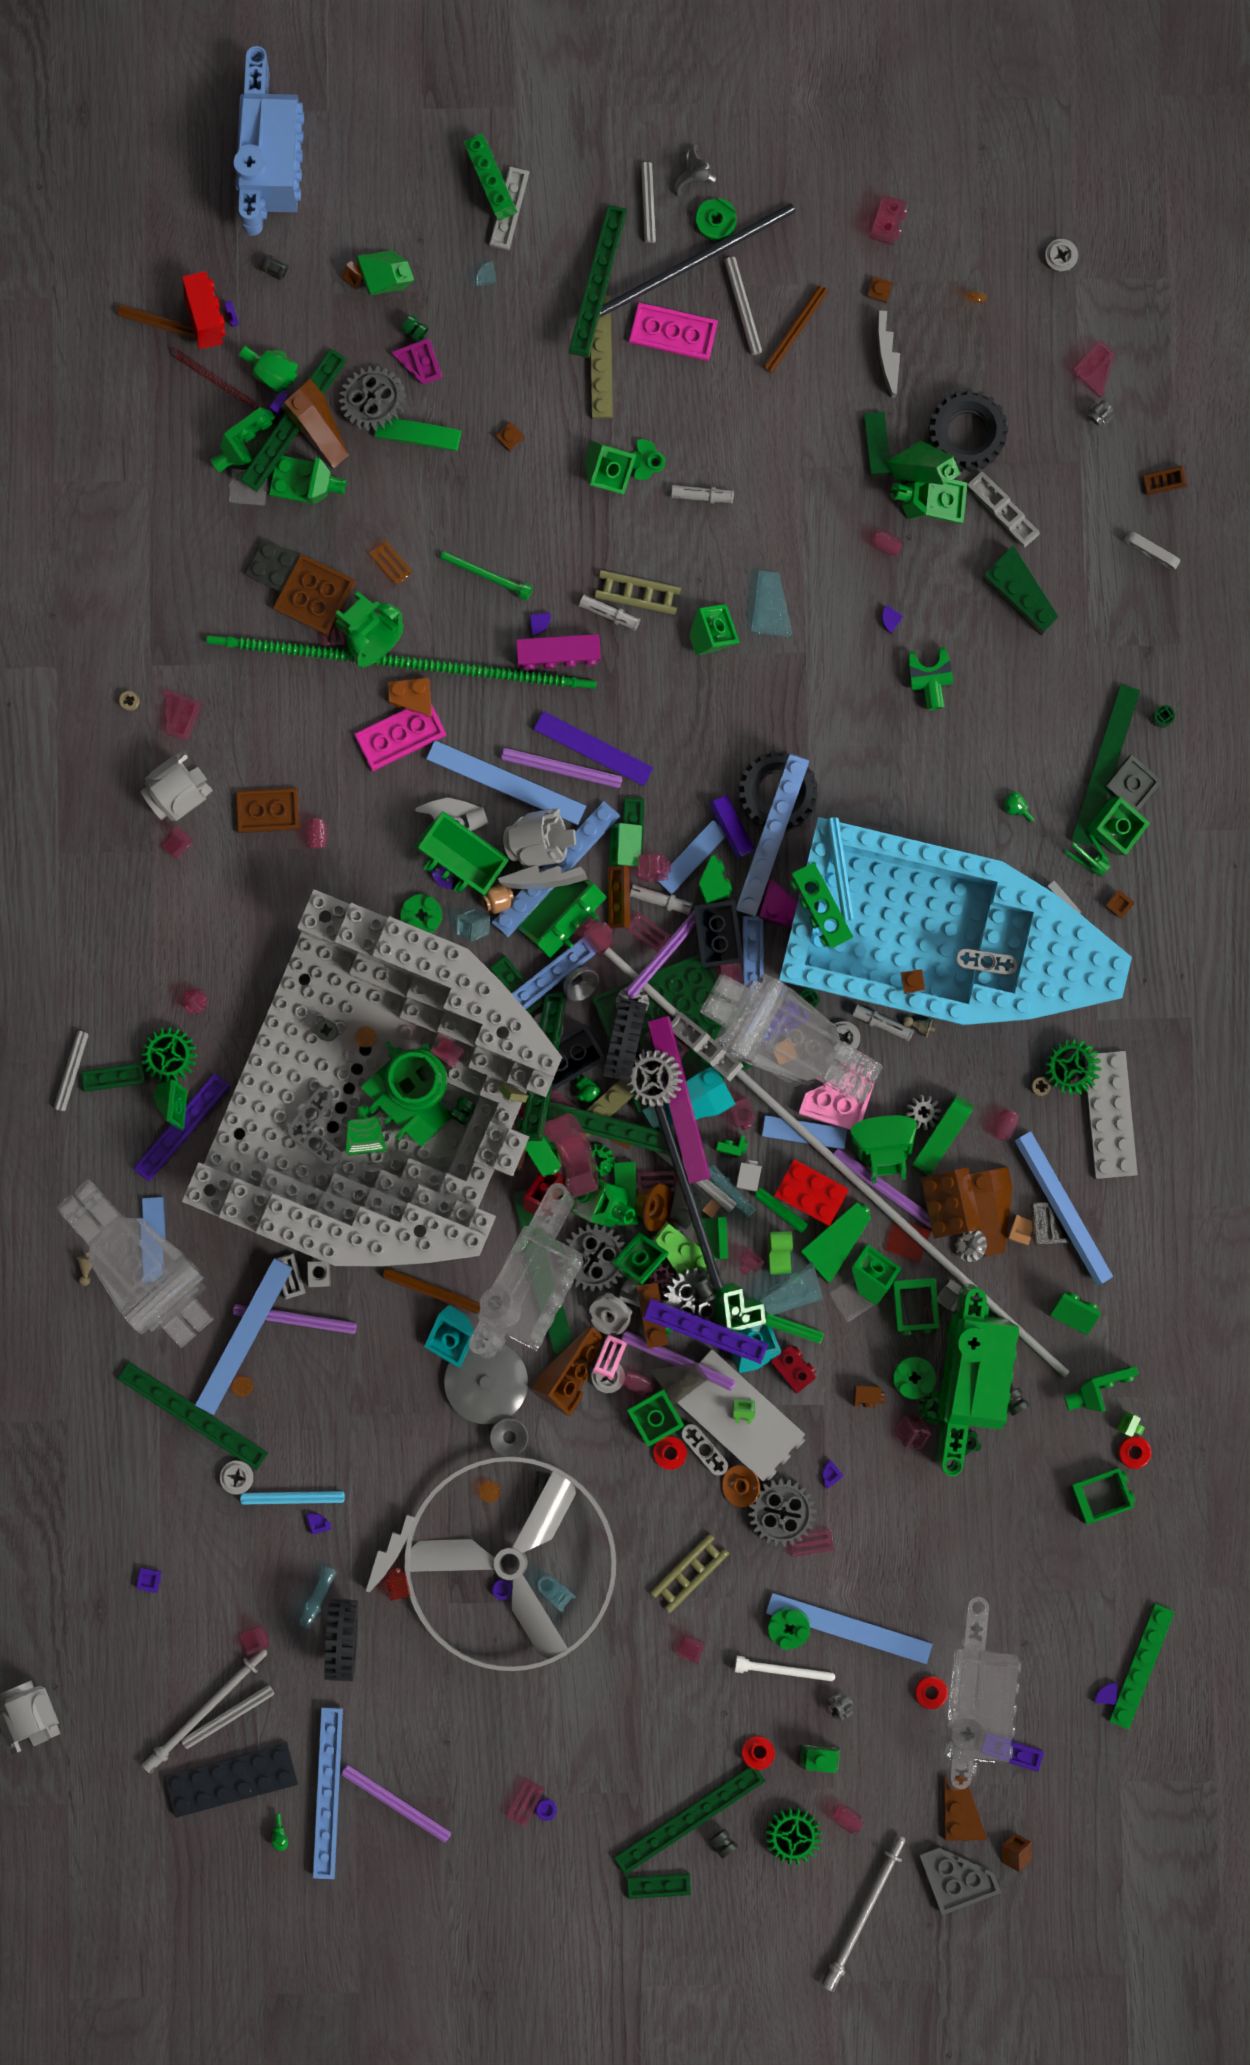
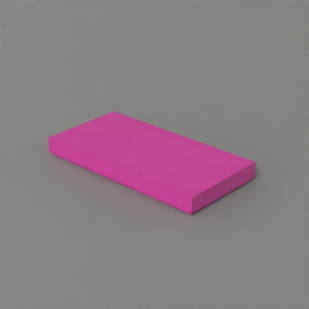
(673, 331)
(398, 736)

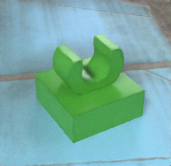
(743, 1409)
(1129, 1425)

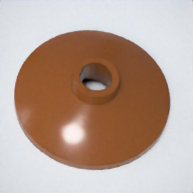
(734, 1488)

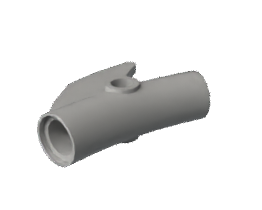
(463, 812)

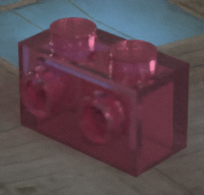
(888, 219)
(599, 936)

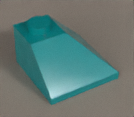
(764, 1334)
(450, 1336)

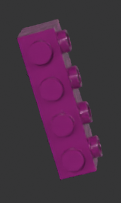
(558, 651)

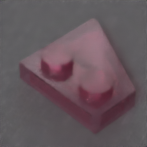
(1095, 367)
(181, 715)

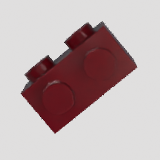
(535, 1195)
(794, 1369)

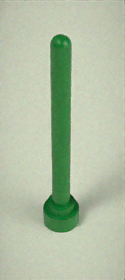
(522, 590)

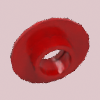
(1145, 1454)
(680, 1457)
(942, 1692)
(749, 1757)

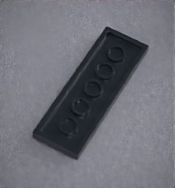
(231, 1780)

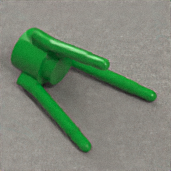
(1097, 864)

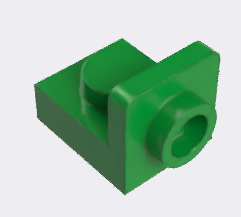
(728, 1147)

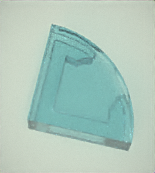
(486, 275)

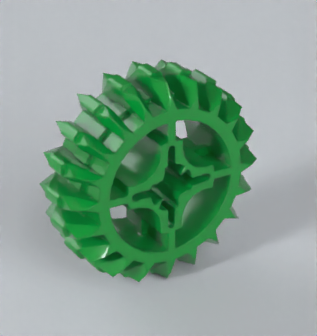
(171, 1046)
(1070, 1074)
(803, 1837)

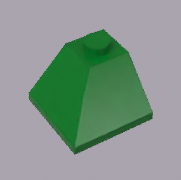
(384, 272)
(608, 467)
(712, 630)
(171, 1102)
(874, 1274)

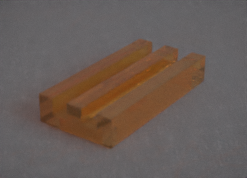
(379, 549)

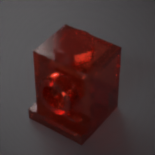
(398, 1584)

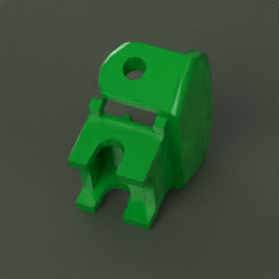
(370, 634)
(886, 1141)

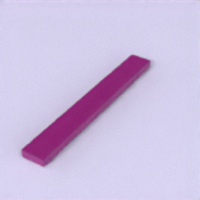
(681, 1106)

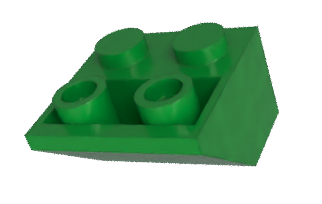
(712, 884)
(1075, 1313)

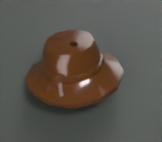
(654, 1206)

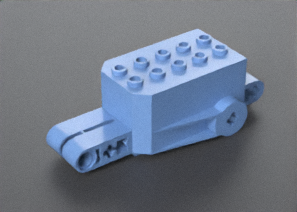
(267, 147)

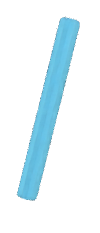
(840, 868)
(292, 1497)

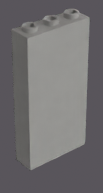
(757, 1444)

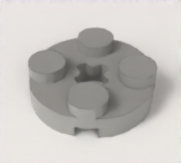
(614, 1305)

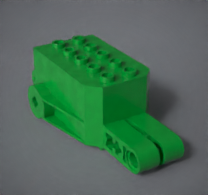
(974, 1375)

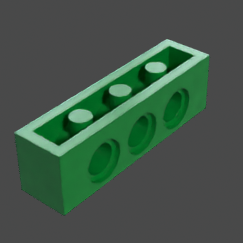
(490, 177)
(811, 874)

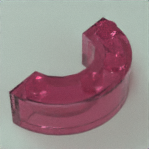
(575, 1153)

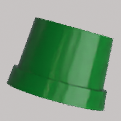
(426, 1093)

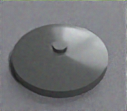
(487, 1388)

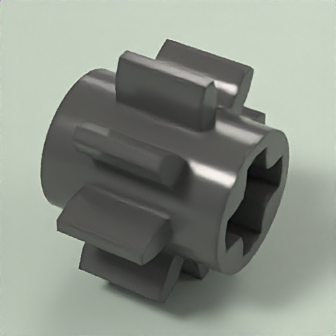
(1100, 412)
(840, 1706)

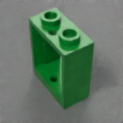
(543, 1153)
(918, 1283)
(1082, 1502)

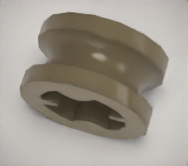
(126, 706)
(1036, 1091)

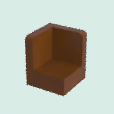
(1016, 1852)

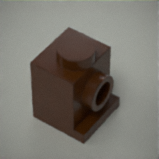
(868, 1396)

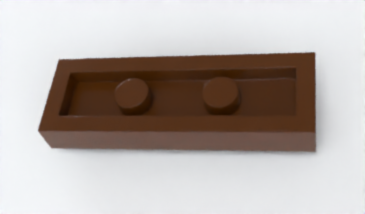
(618, 897)
(654, 1333)

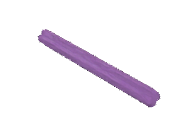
(561, 768)
(661, 956)
(884, 1188)
(303, 1320)
(676, 1359)
(396, 1803)

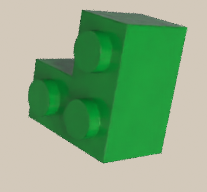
(736, 1312)

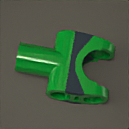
(931, 678)

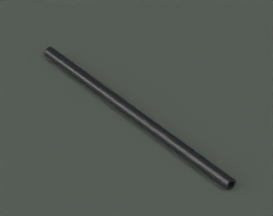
(697, 259)
(685, 1187)

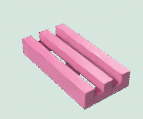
(604, 1372)

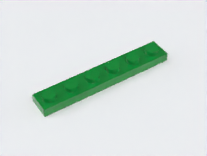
(1141, 1666)

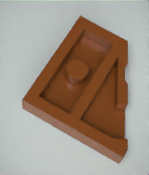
(412, 695)

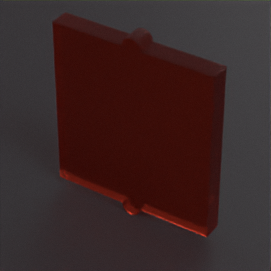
(904, 1245)

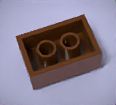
(951, 1203)

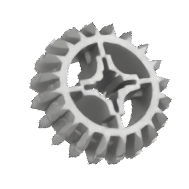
(641, 1068)

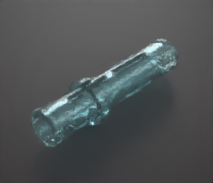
(729, 1189)
(317, 1597)

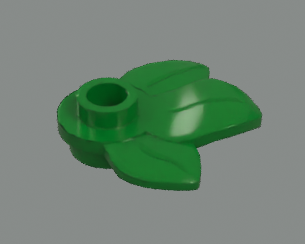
(644, 457)

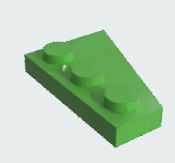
(681, 1249)

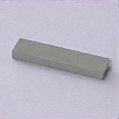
(504, 229)

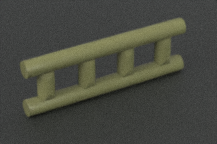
(647, 584)
(702, 1571)

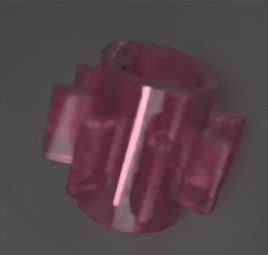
(194, 1001)
(667, 1274)

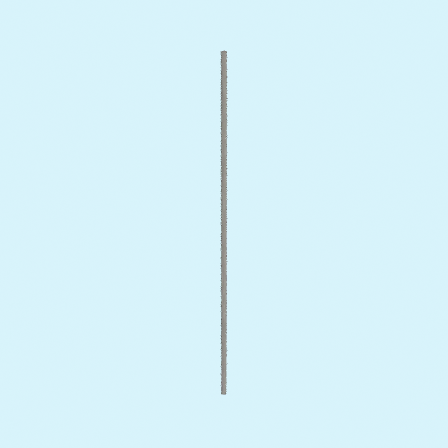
(850, 1175)

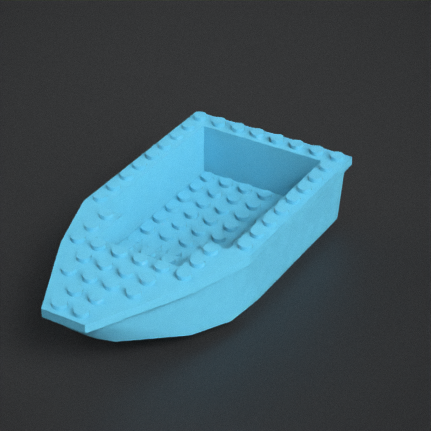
(925, 905)

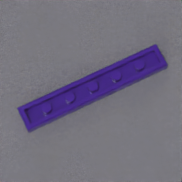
(593, 748)
(172, 1137)
(705, 1331)

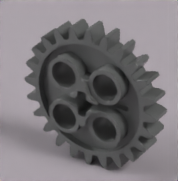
(372, 398)
(609, 1270)
(679, 1301)
(777, 1531)

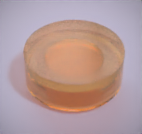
(977, 297)
(366, 1036)
(242, 1386)
(490, 1491)

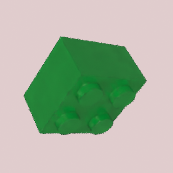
(1118, 826)
(655, 1417)

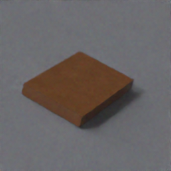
(267, 810)

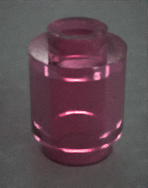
(887, 543)
(317, 833)
(1005, 1125)
(638, 1383)
(847, 1819)

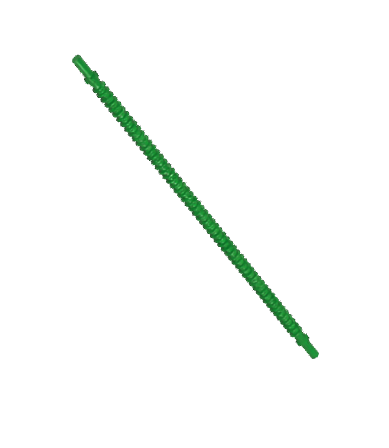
(413, 663)

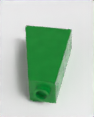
(924, 464)
(836, 1242)

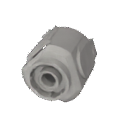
(175, 790)
(538, 839)
(25, 1714)

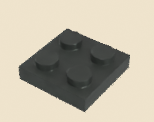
(272, 565)
(1133, 782)

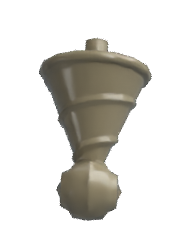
(922, 1026)
(85, 1267)

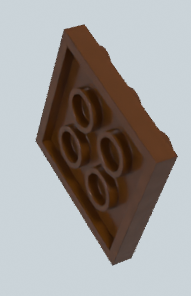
(314, 594)

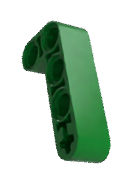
(943, 1135)

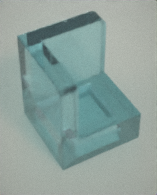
(473, 925)

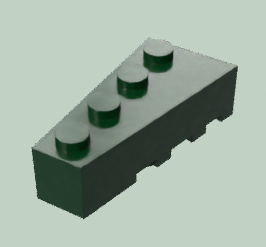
(1017, 586)

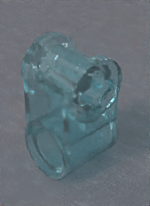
(556, 1592)

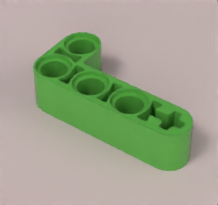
(779, 1250)

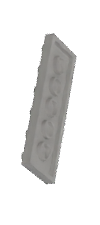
(1111, 1118)

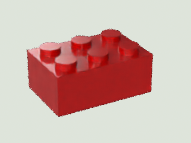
(203, 310)
(811, 1192)

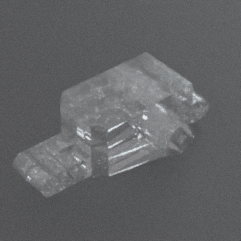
(786, 1036)
(138, 1267)
(530, 1282)
(980, 1701)

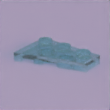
(770, 606)
(796, 1292)

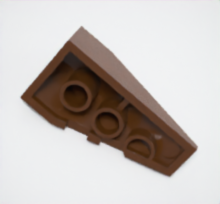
(314, 419)
(993, 1202)
(563, 1379)

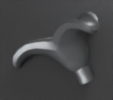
(696, 170)

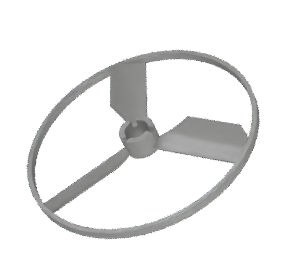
(468, 1555)

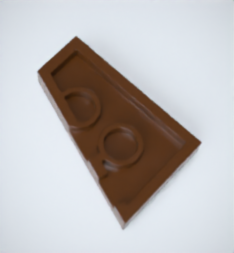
(961, 1815)

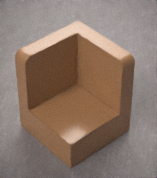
(1020, 1230)

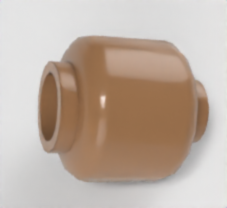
(497, 899)

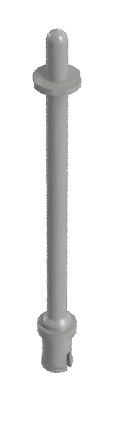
(161, 1753)
(837, 1967)

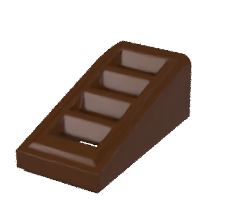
(1182, 474)

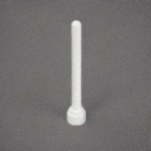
(743, 1664)

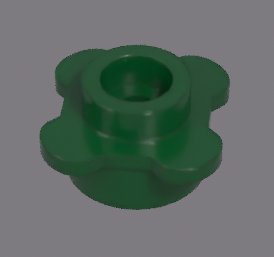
(974, 1443)

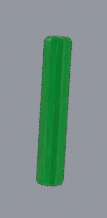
(780, 1210)
(794, 1328)

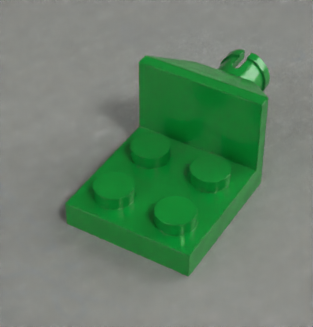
(232, 444)
(304, 481)
(932, 500)
(604, 1206)
(1089, 1392)

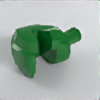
(271, 368)

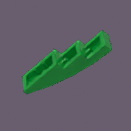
(420, 434)

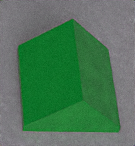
(640, 1259)

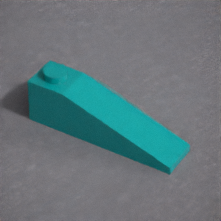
(707, 1095)

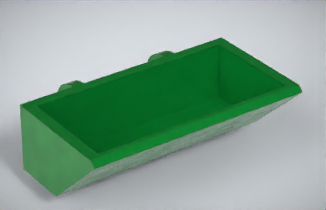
(460, 854)
(561, 915)
(419, 1125)

